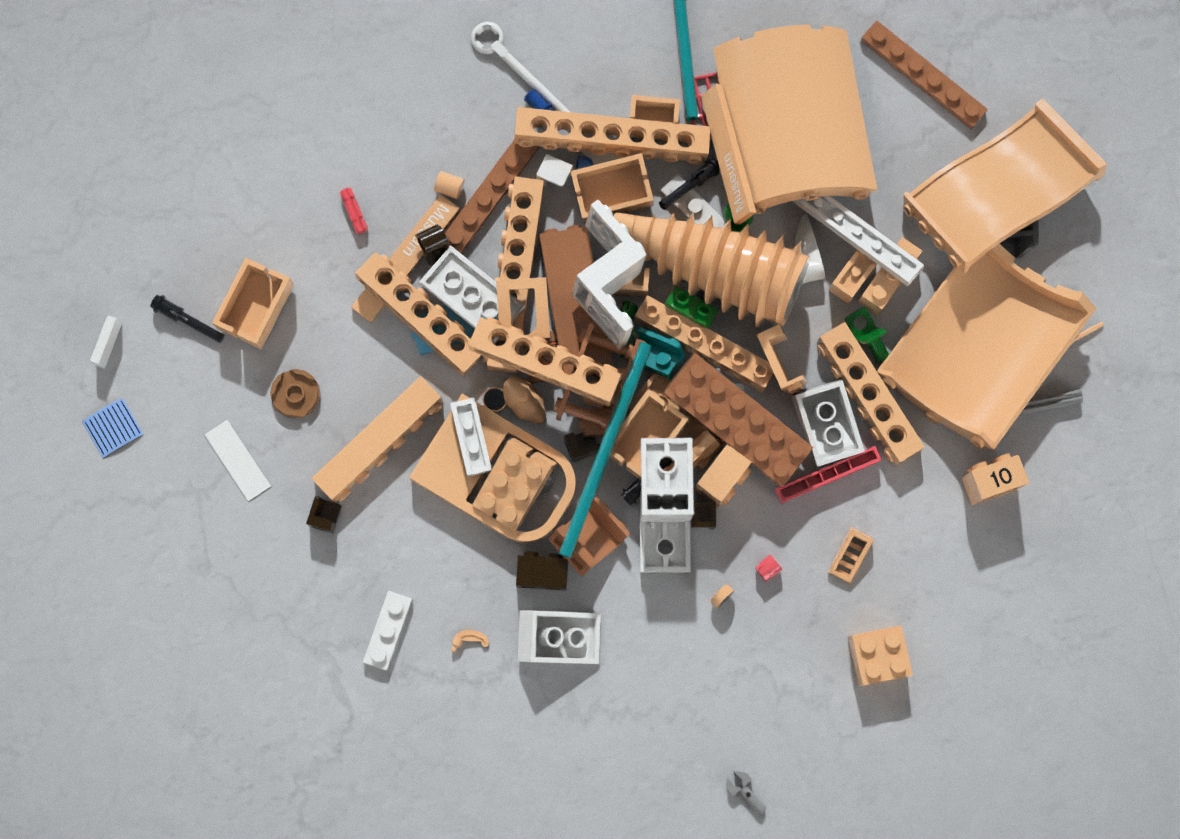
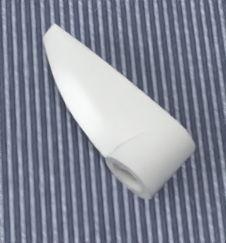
(809, 247)

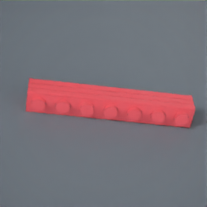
(827, 475)

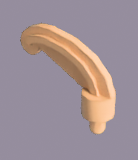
(469, 635)

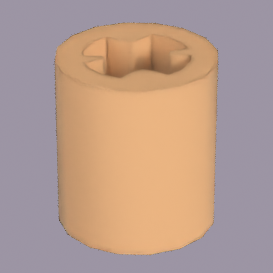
(449, 185)

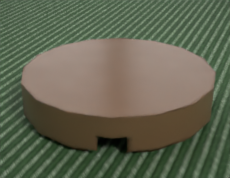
(295, 393)

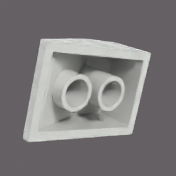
(828, 422)
(559, 637)

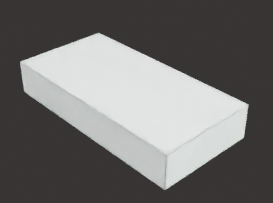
(106, 342)

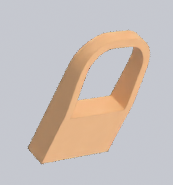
(445, 475)

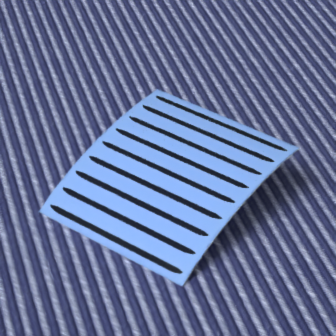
(112, 427)

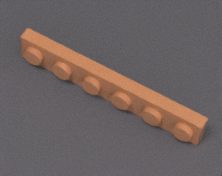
(923, 74)
(488, 195)

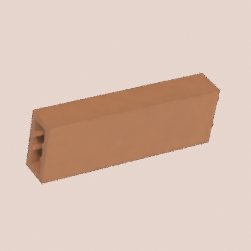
(563, 258)

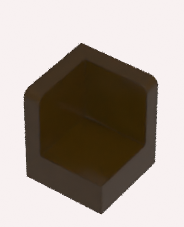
(580, 447)
(323, 514)
(704, 515)

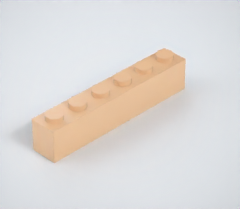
(377, 440)

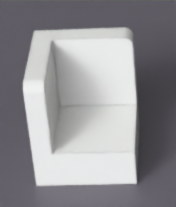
(554, 171)

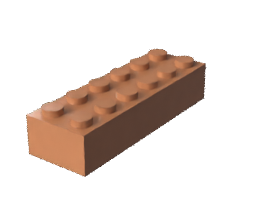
(737, 420)

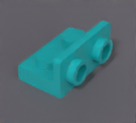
(664, 354)

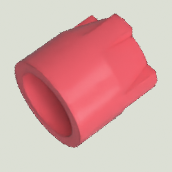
(768, 568)

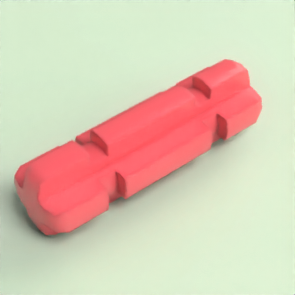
(353, 210)

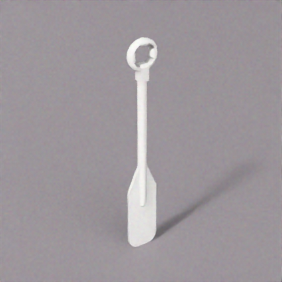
(504, 54)

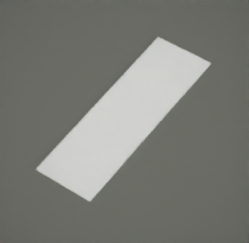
(237, 460)

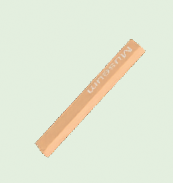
(728, 154)
(407, 254)

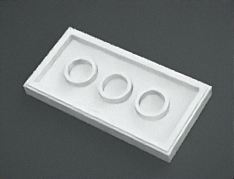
(466, 289)

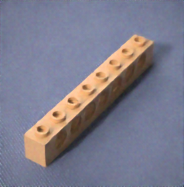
(623, 128)
(531, 191)

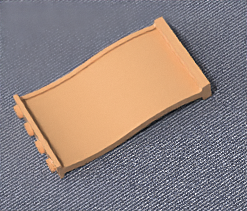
(1003, 185)

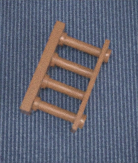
(587, 337)

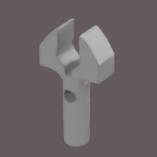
(745, 791)

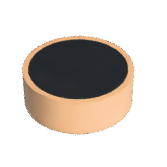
(494, 399)
(722, 596)

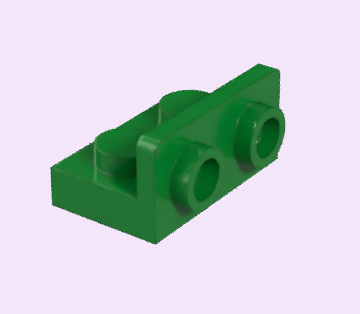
(691, 307)

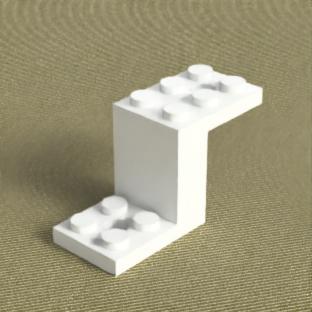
(609, 274)
(666, 505)

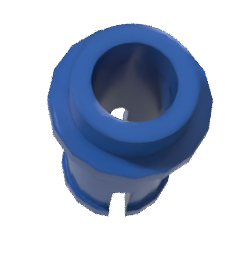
(537, 101)

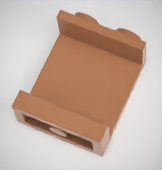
(597, 539)

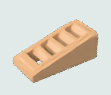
(868, 540)

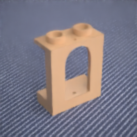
(541, 301)
(767, 340)

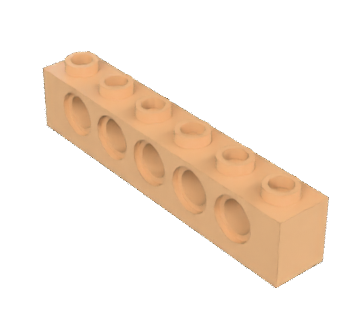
(378, 266)
(490, 328)
(842, 338)
(705, 343)

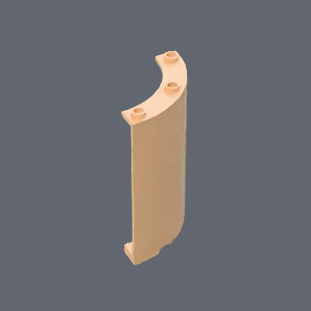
(796, 114)
(985, 346)

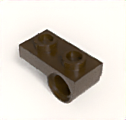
(432, 243)

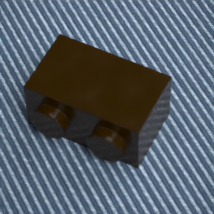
(542, 572)

